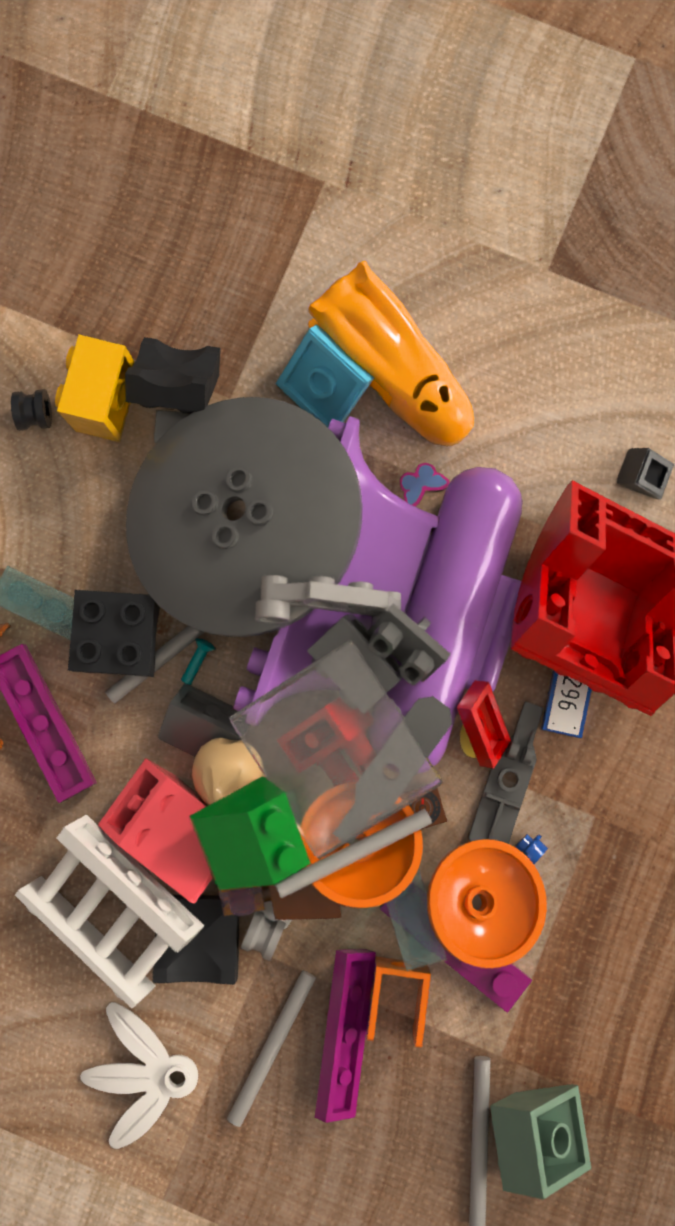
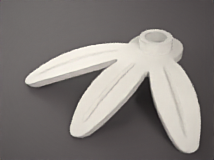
(135, 1078)

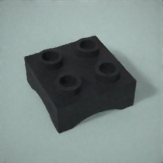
(172, 377)
(113, 633)
(211, 954)

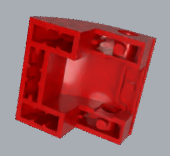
(601, 600)

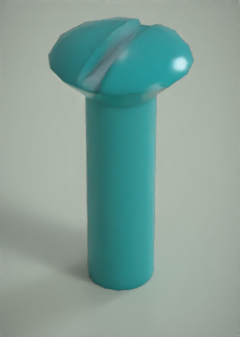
(195, 663)

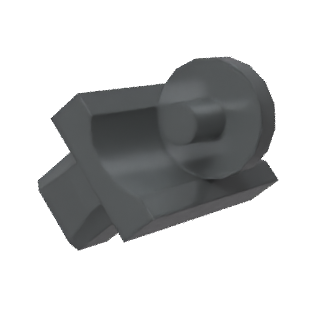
(408, 643)

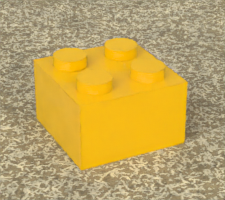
(95, 388)

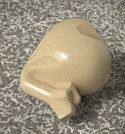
(222, 768)

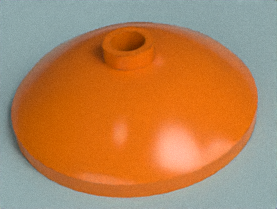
(376, 876)
(510, 907)

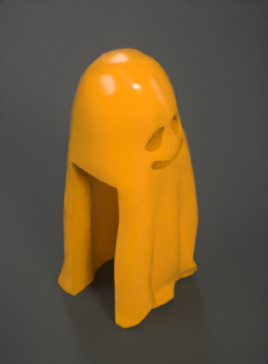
(387, 344)

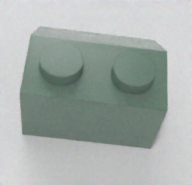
(540, 1140)

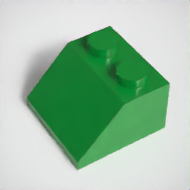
(250, 837)

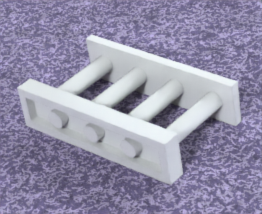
(134, 886)

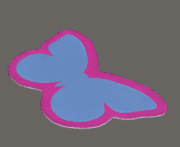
(423, 479)

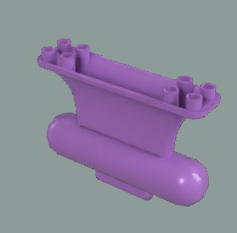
(441, 576)

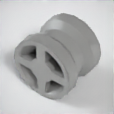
(263, 935)

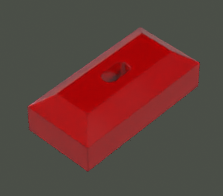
(484, 724)

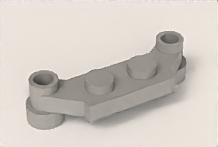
(320, 594)

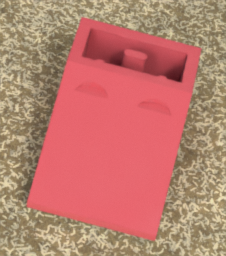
(155, 828)

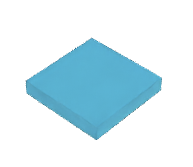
(323, 378)

